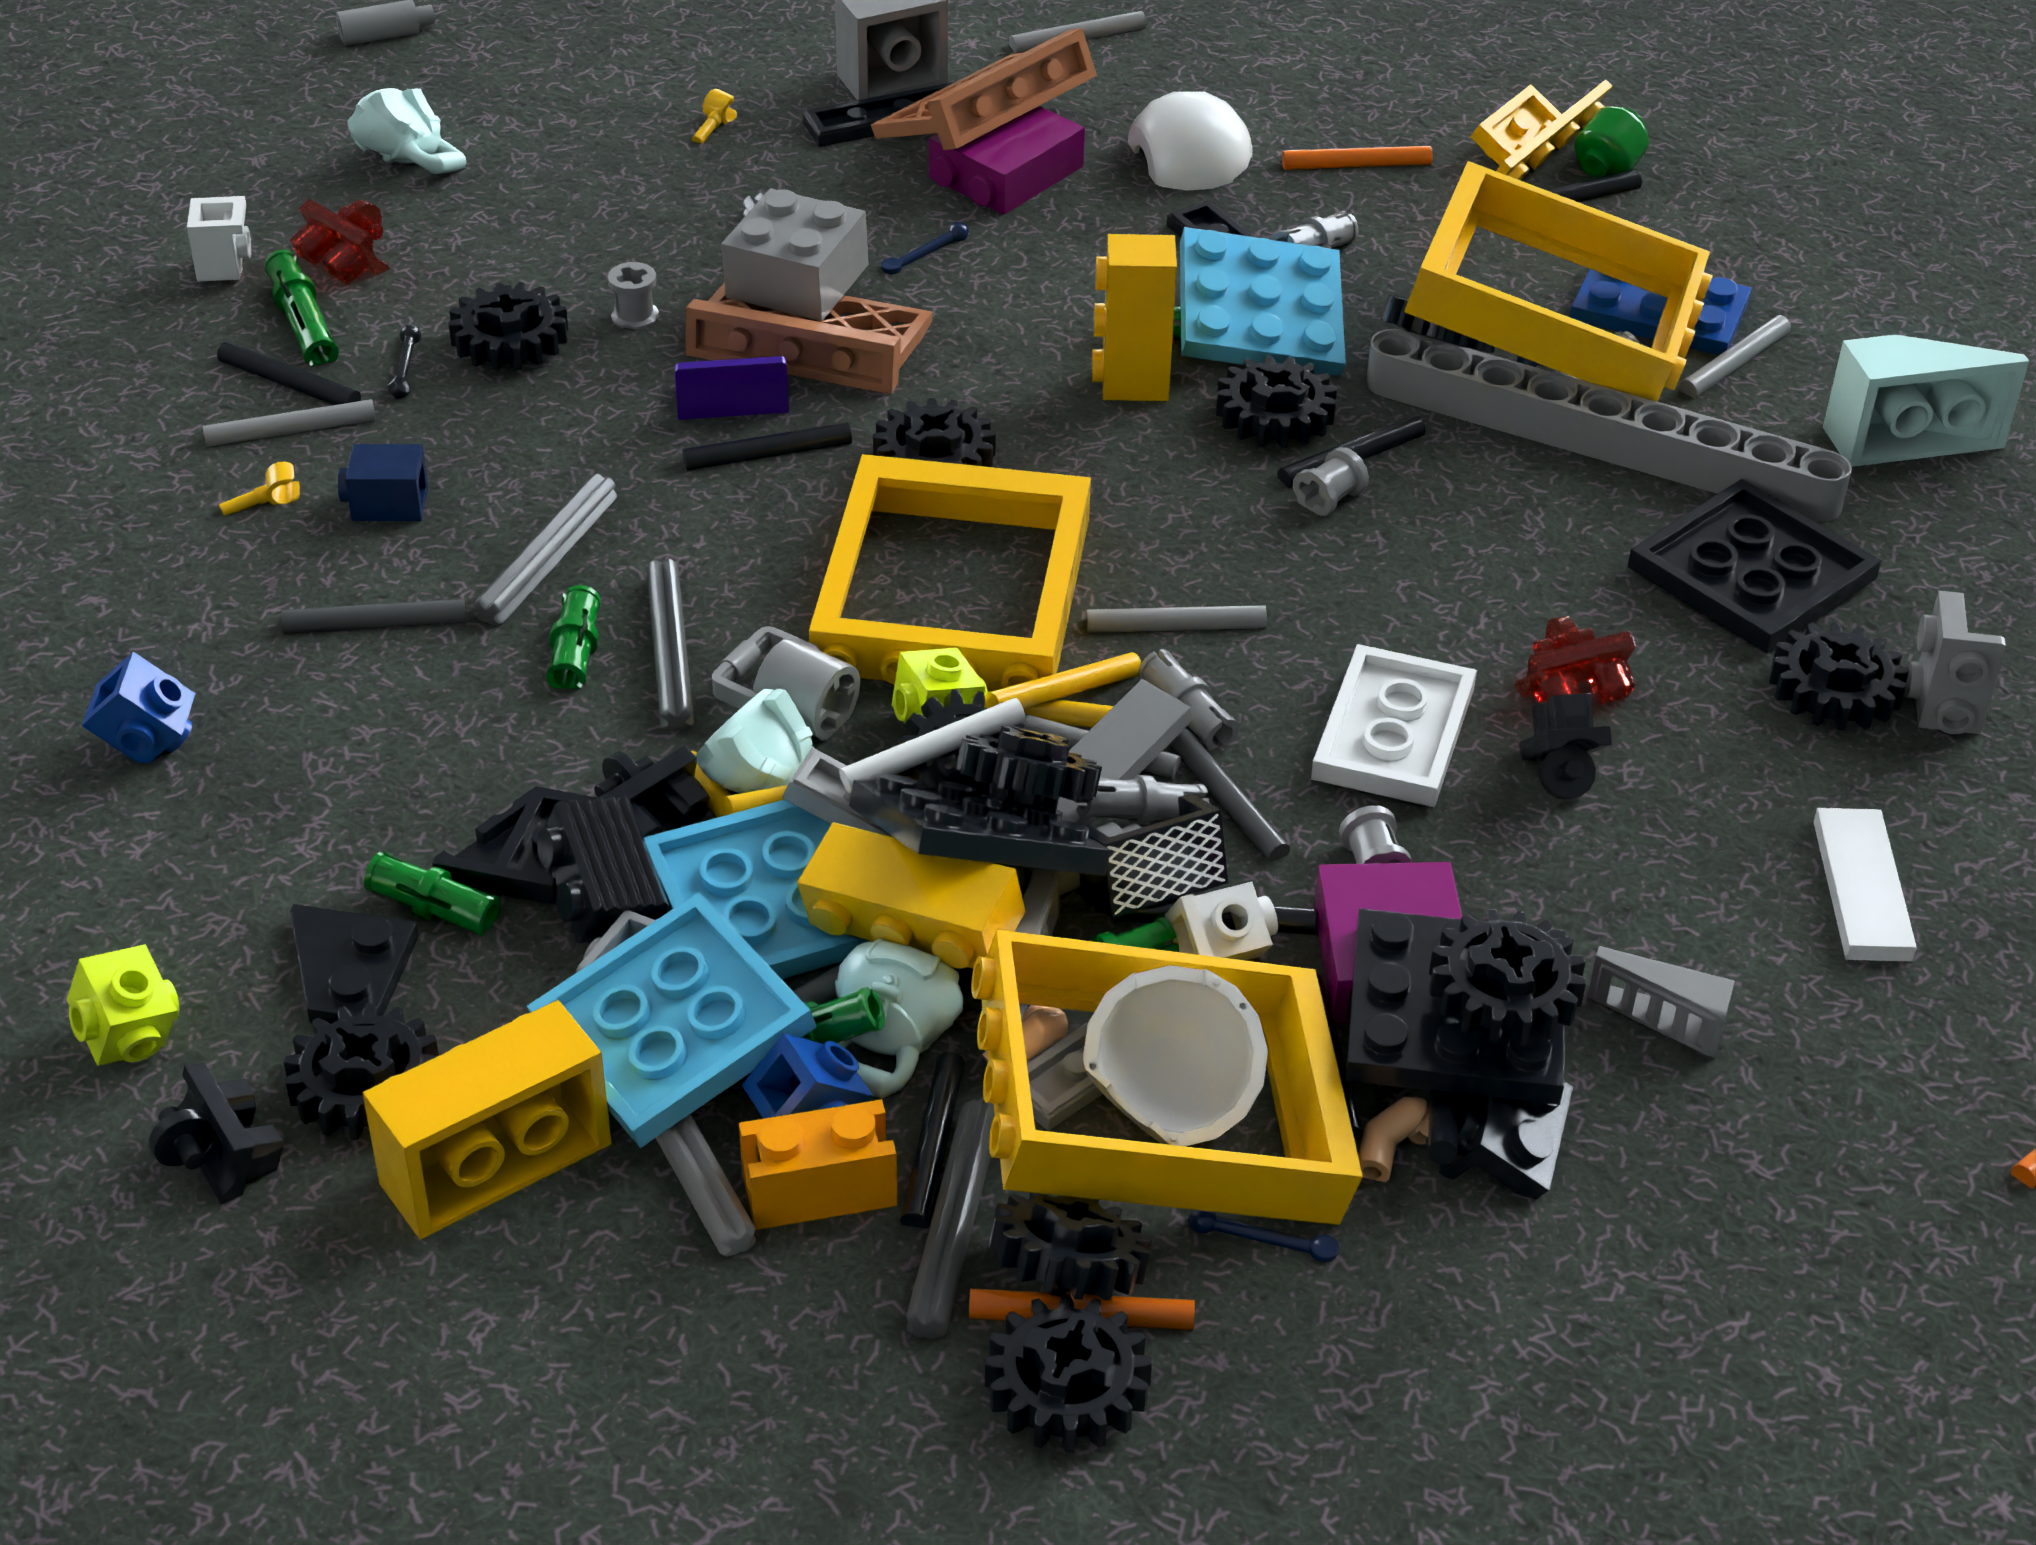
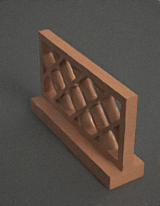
(995, 93)
(824, 350)

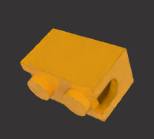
(818, 1164)

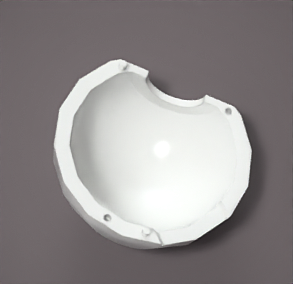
(1191, 141)
(1177, 1053)

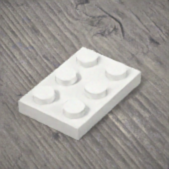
(1394, 725)

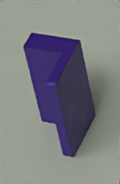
(731, 387)

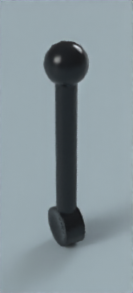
(398, 385)

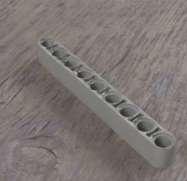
(1604, 422)

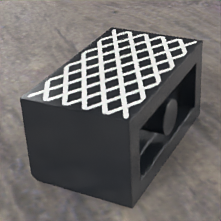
(1159, 861)

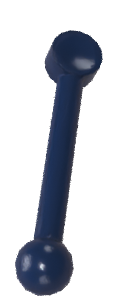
(957, 232)
(1321, 1247)

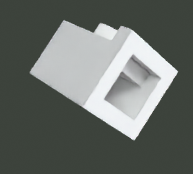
(218, 237)
(1202, 931)

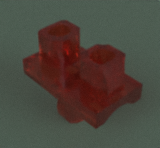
(348, 234)
(1576, 657)

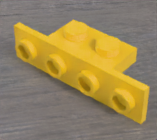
(1529, 125)

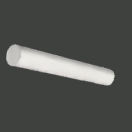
(933, 744)

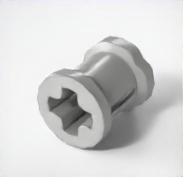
(633, 295)
(1336, 478)
(1371, 836)

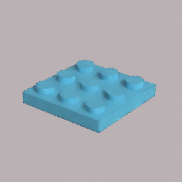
(1260, 301)
(750, 875)
(678, 1015)

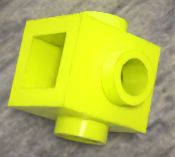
(932, 674)
(121, 1005)

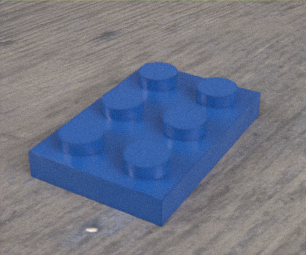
(1625, 307)

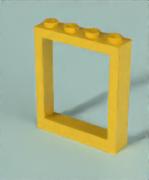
(1582, 237)
(967, 495)
(1305, 1082)

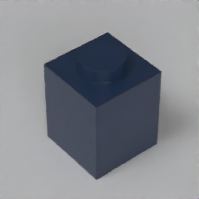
(384, 482)

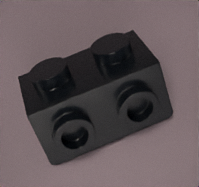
(1510, 1140)

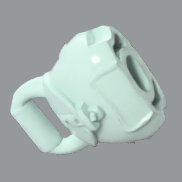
(403, 130)
(757, 745)
(918, 1004)

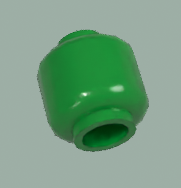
(1611, 141)

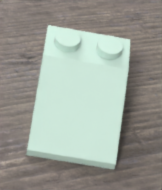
(1920, 399)

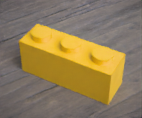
(1135, 317)
(885, 890)

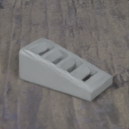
(1682, 1001)

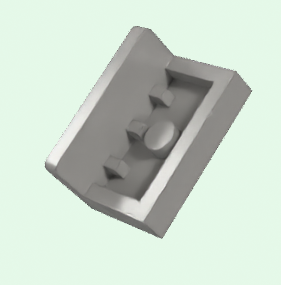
(1954, 669)

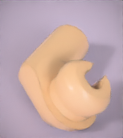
(1041, 1029)
(1385, 1131)

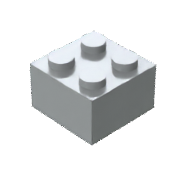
(891, 45)
(795, 254)

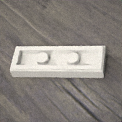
(1864, 885)

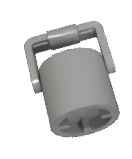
(816, 682)

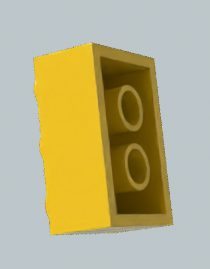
(488, 1118)

